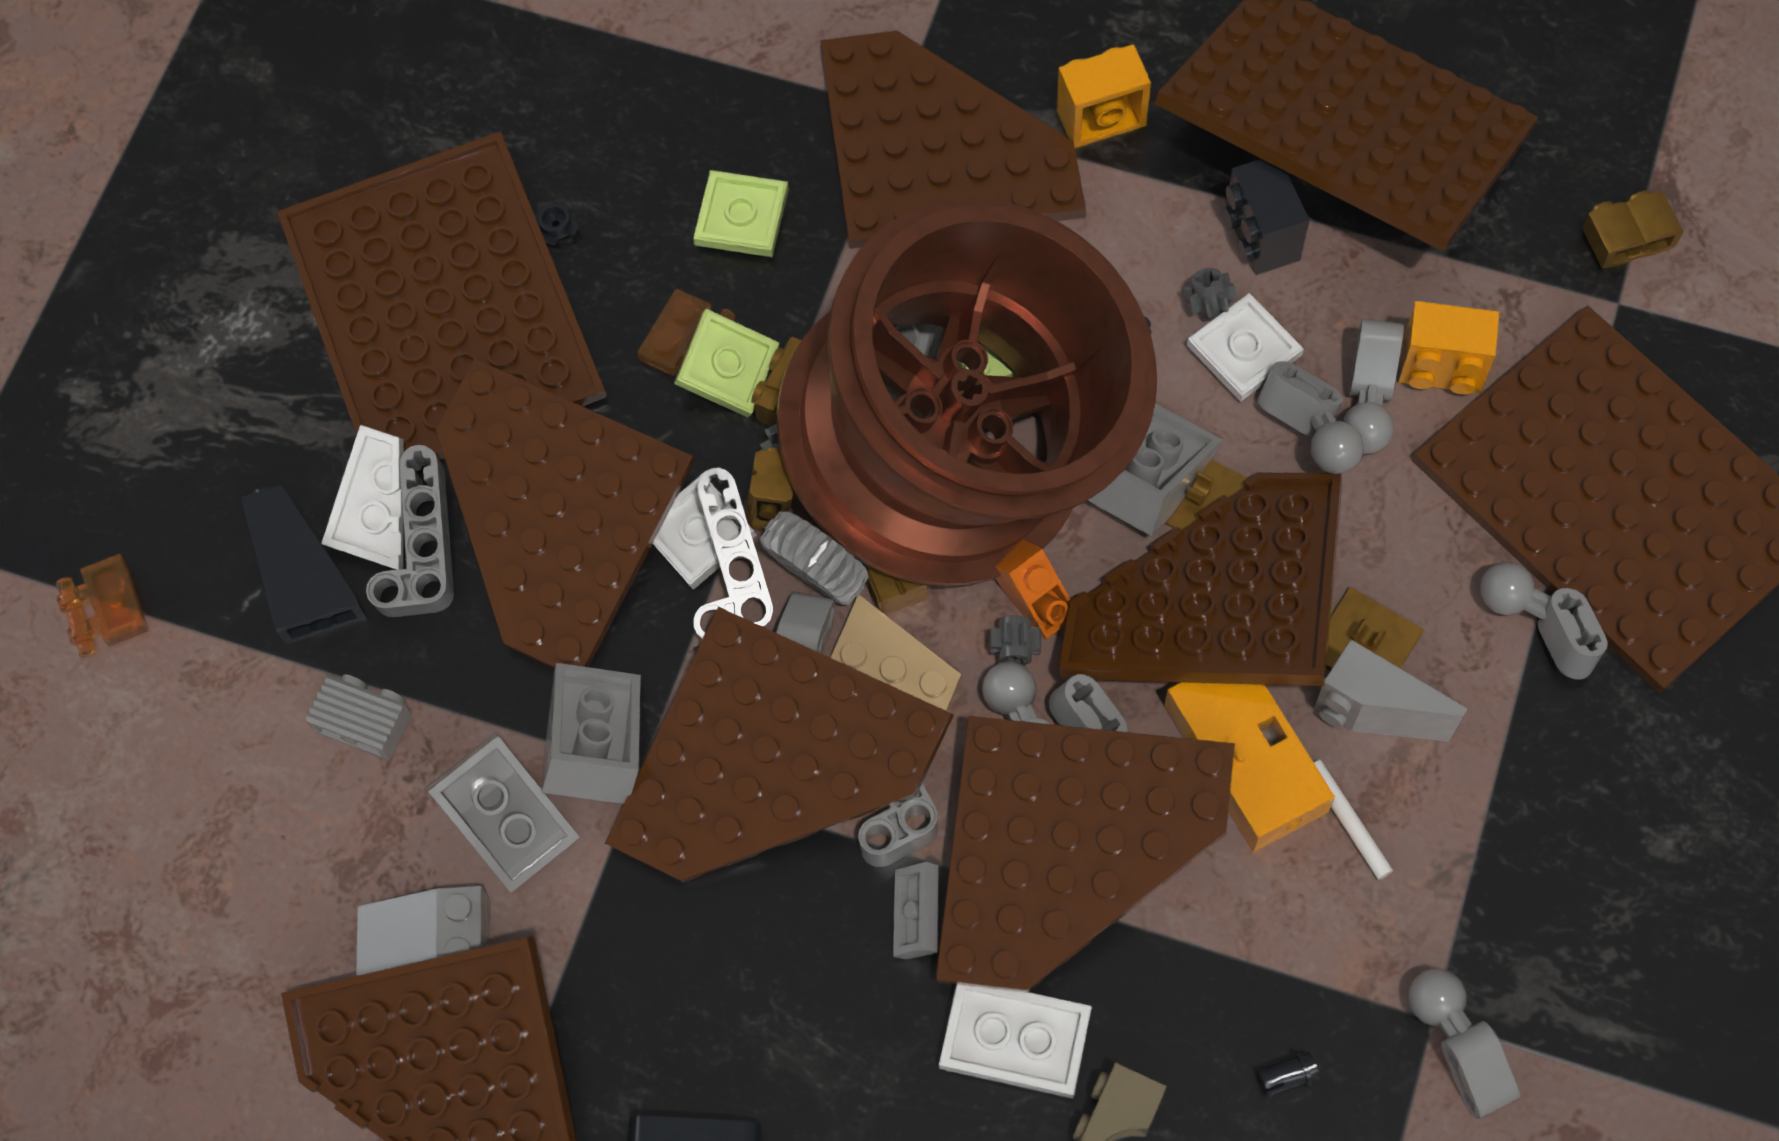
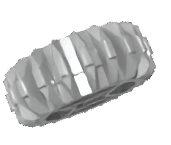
(814, 557)

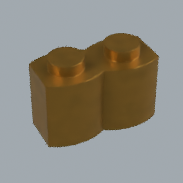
(1632, 228)

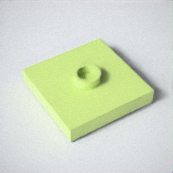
(741, 213)
(726, 362)

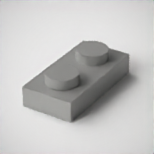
(915, 911)

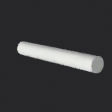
(1355, 827)

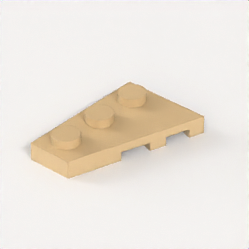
(892, 655)

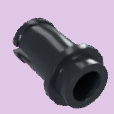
(1288, 1073)

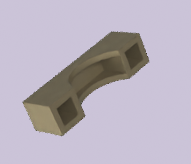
(1124, 1106)

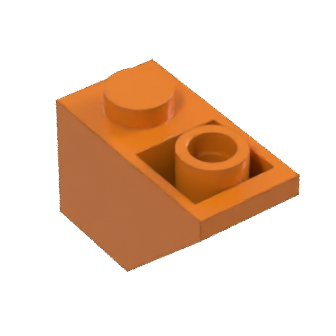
(1034, 587)

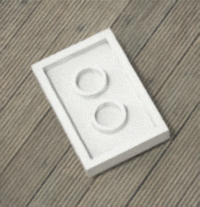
(1016, 1038)

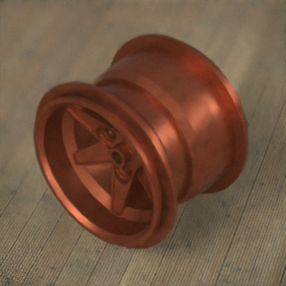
(902, 483)

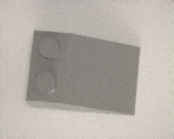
(1159, 472)
(1383, 699)
(592, 734)
(502, 812)
(422, 927)

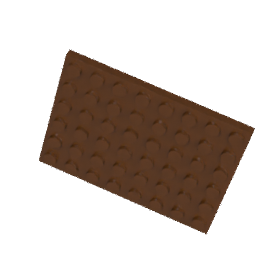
(1350, 115)
(428, 275)
(1617, 491)

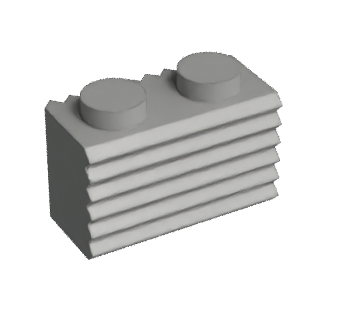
(359, 716)

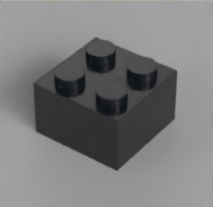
(1265, 216)

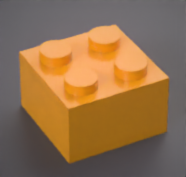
(1103, 95)
(1448, 347)

